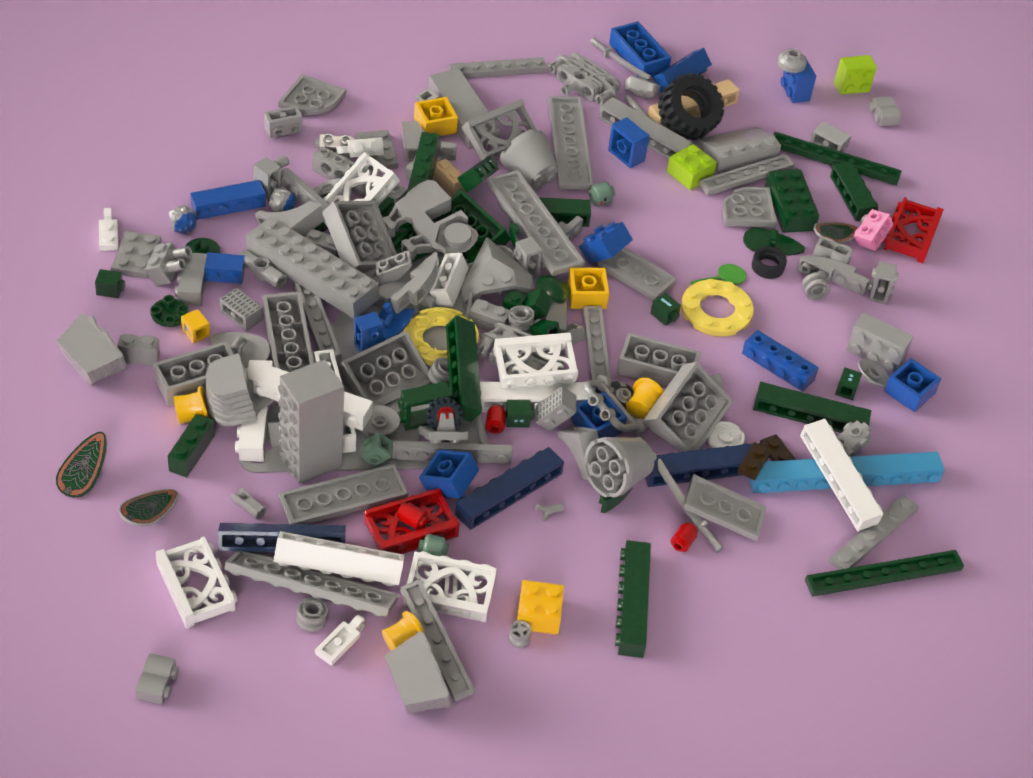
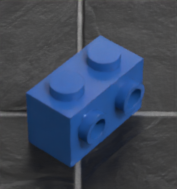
(224, 268)
(368, 331)

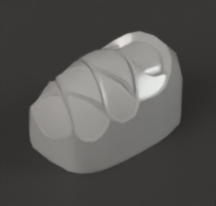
(641, 87)

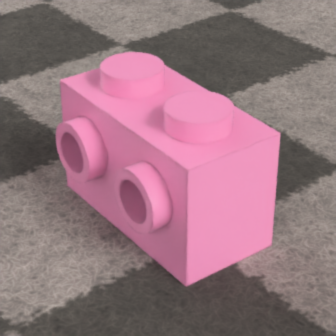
(873, 230)

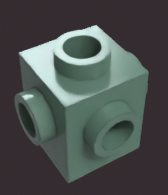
(376, 449)

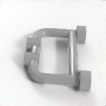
(603, 384)

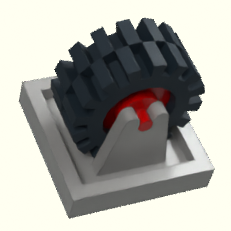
(443, 419)

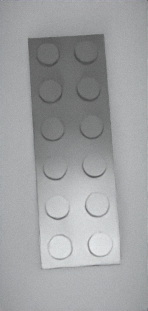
(343, 495)

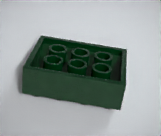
(479, 220)

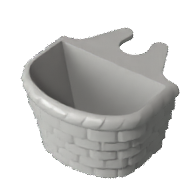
(91, 350)
(231, 393)
(418, 675)

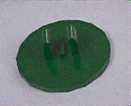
(203, 245)

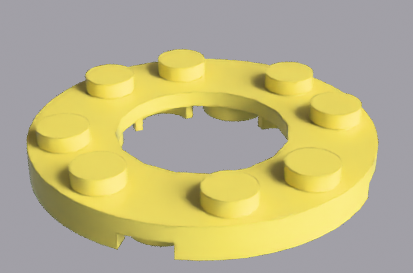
(426, 319)
(714, 326)

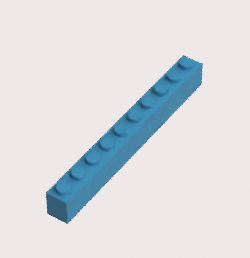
(875, 471)

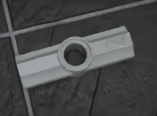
(263, 270)

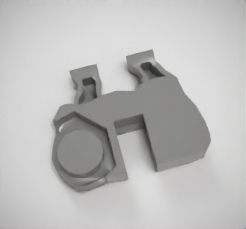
(422, 206)

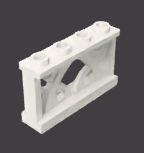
(355, 176)
(528, 376)
(460, 569)
(187, 606)

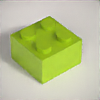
(855, 74)
(691, 166)

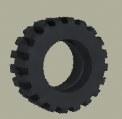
(706, 97)

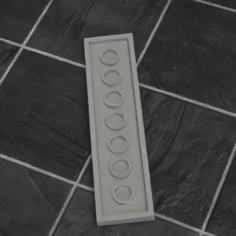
(570, 143)
(535, 221)
(313, 582)

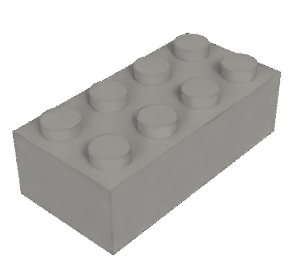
(653, 359)
(187, 371)

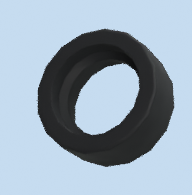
(773, 254)

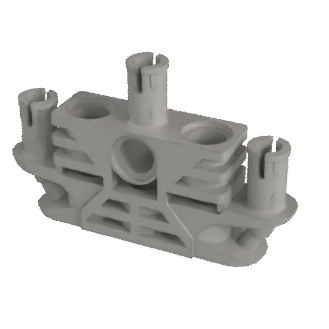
(584, 77)
(488, 339)

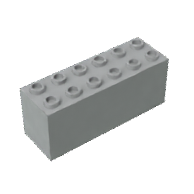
(311, 421)

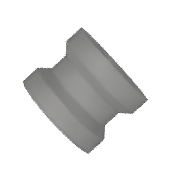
(522, 628)

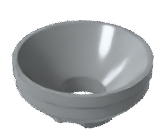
(794, 63)

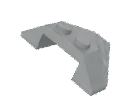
(493, 273)

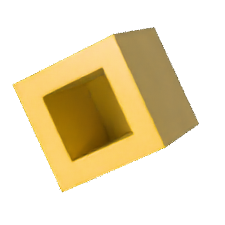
(195, 326)

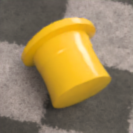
(644, 397)
(189, 405)
(402, 631)

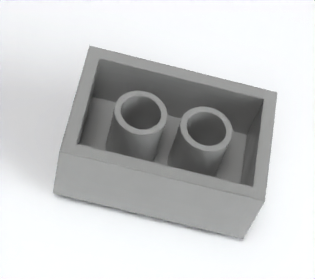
(879, 342)

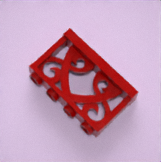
(912, 247)
(410, 540)

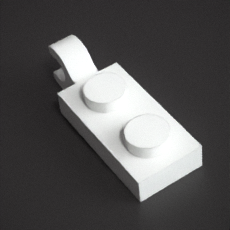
(357, 147)
(108, 232)
(340, 640)

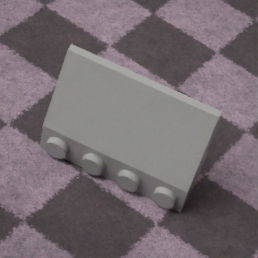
(740, 148)
(359, 233)
(385, 370)
(688, 408)

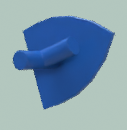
(394, 322)

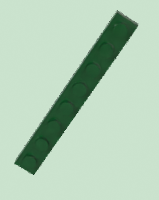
(831, 156)
(883, 573)

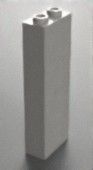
(462, 99)

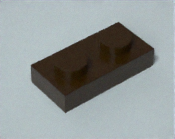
(779, 450)
(754, 461)

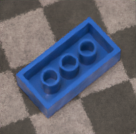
(639, 48)

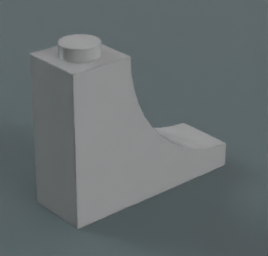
(411, 135)
(298, 219)
(578, 440)

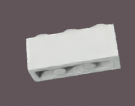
(449, 279)

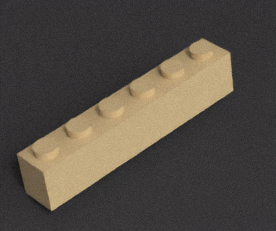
(729, 95)

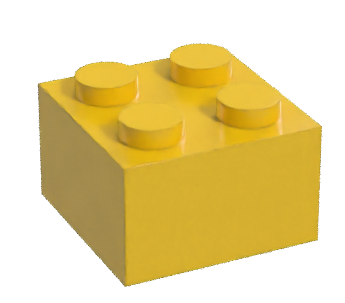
(436, 116)
(588, 287)
(541, 606)

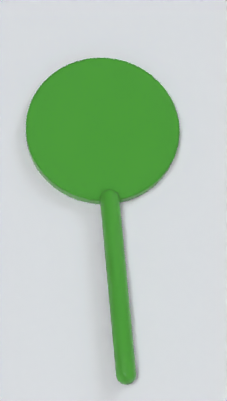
(728, 273)

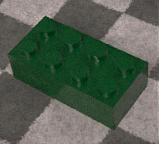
(792, 201)

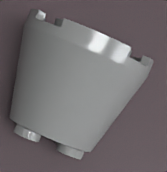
(532, 157)
(618, 464)

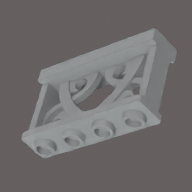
(478, 123)

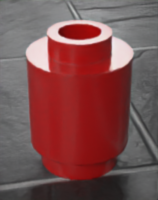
(495, 419)
(412, 515)
(684, 537)

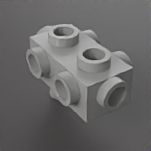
(331, 142)
(855, 437)

